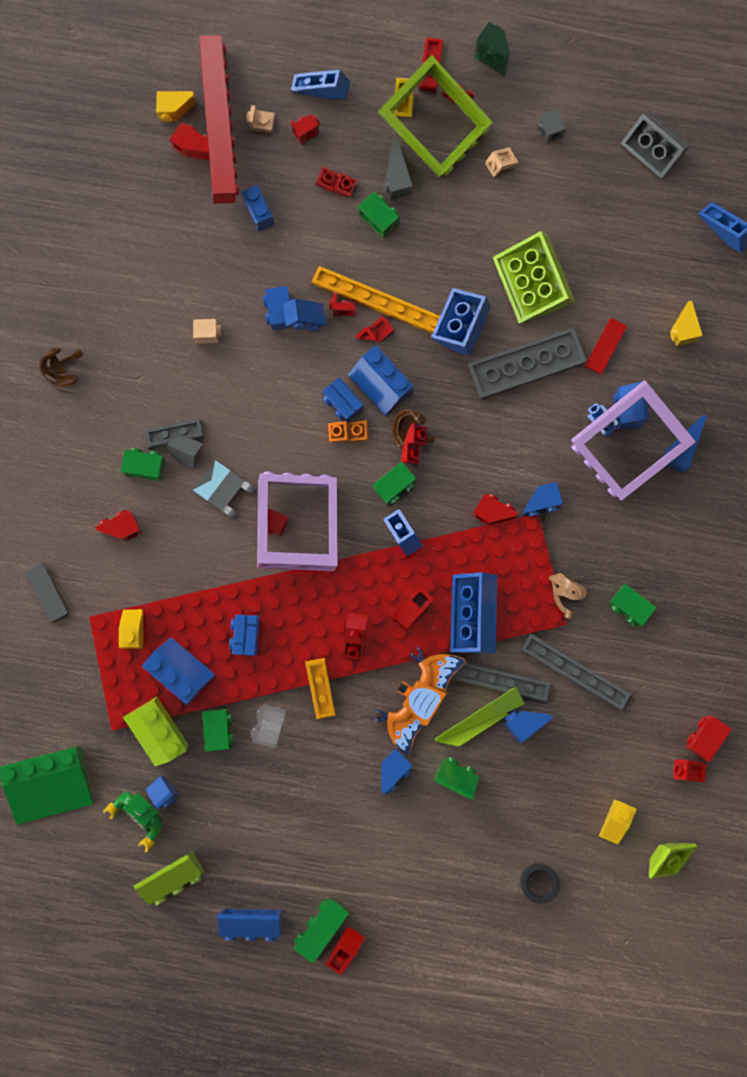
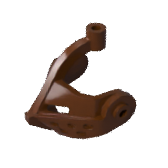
(63, 378)
(399, 434)

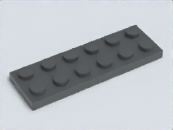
(526, 363)

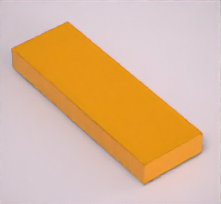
(320, 688)

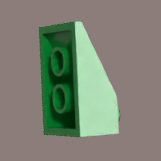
(457, 778)

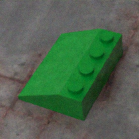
(46, 785)

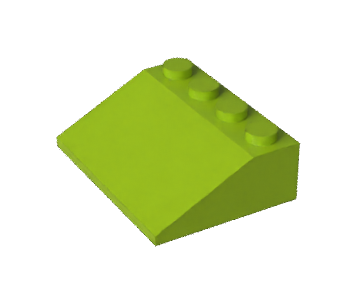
(533, 278)

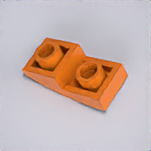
(348, 432)

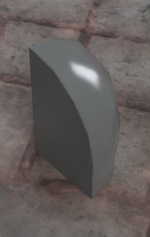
(185, 450)

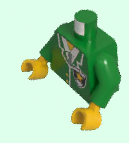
(141, 813)

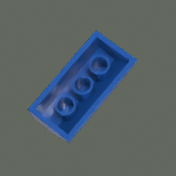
(474, 613)

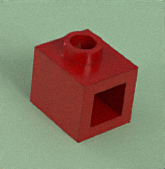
(276, 522)

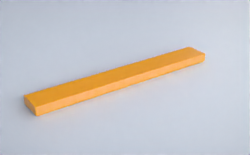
(375, 299)

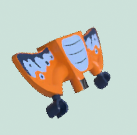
(420, 699)

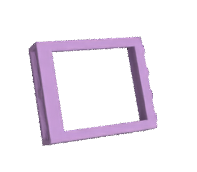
(642, 390)
(296, 561)

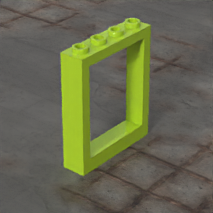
(458, 95)

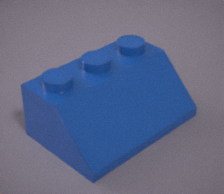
(461, 321)
(381, 380)
(178, 671)
(250, 924)

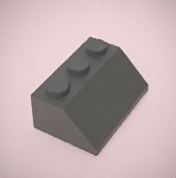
(655, 144)

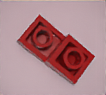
(336, 183)
(414, 439)

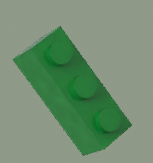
(320, 929)

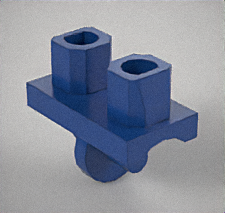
(596, 411)

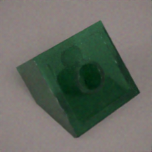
(493, 48)

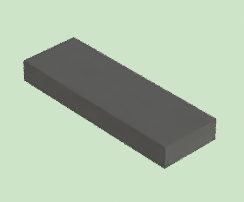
(163, 435)
(47, 592)

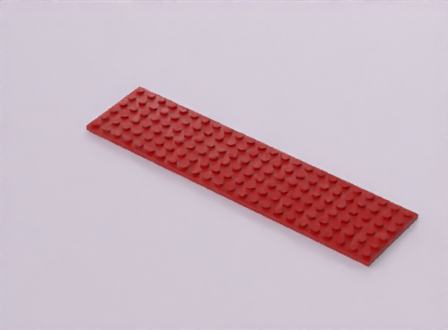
(308, 611)

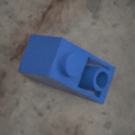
(544, 499)
(394, 768)
(162, 793)

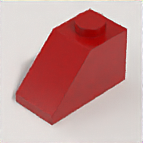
(344, 950)

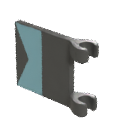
(221, 486)

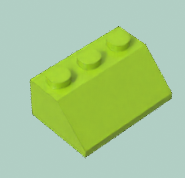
(156, 732)
(170, 879)

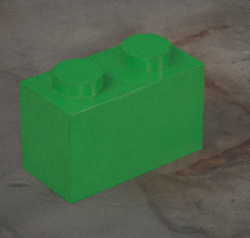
(378, 214)
(143, 465)
(394, 484)
(632, 606)
(217, 730)

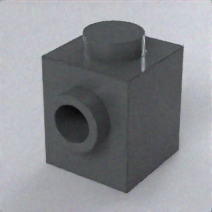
(551, 126)

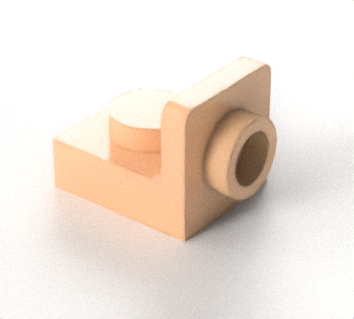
(260, 120)
(501, 160)

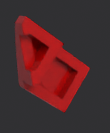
(377, 331)

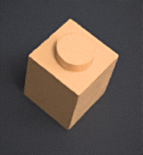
(206, 331)

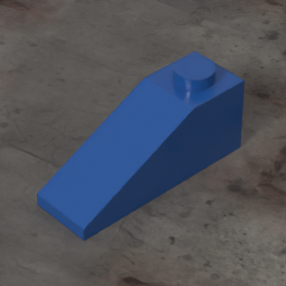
(322, 84)
(726, 226)
(684, 460)

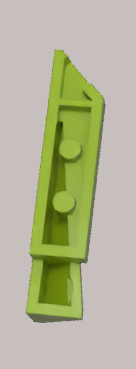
(482, 719)

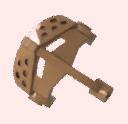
(567, 588)

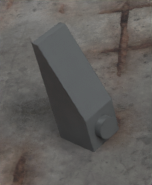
(397, 176)

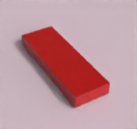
(434, 48)
(605, 346)

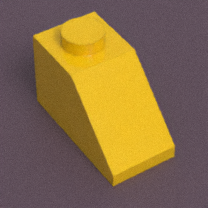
(174, 104)
(686, 327)
(131, 629)
(617, 821)

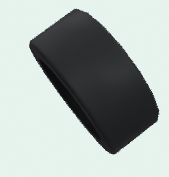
(554, 883)

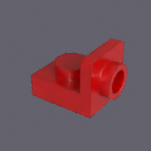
(345, 308)
(689, 770)

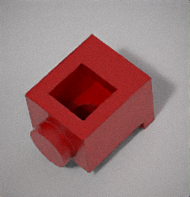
(305, 128)

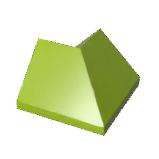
(670, 859)

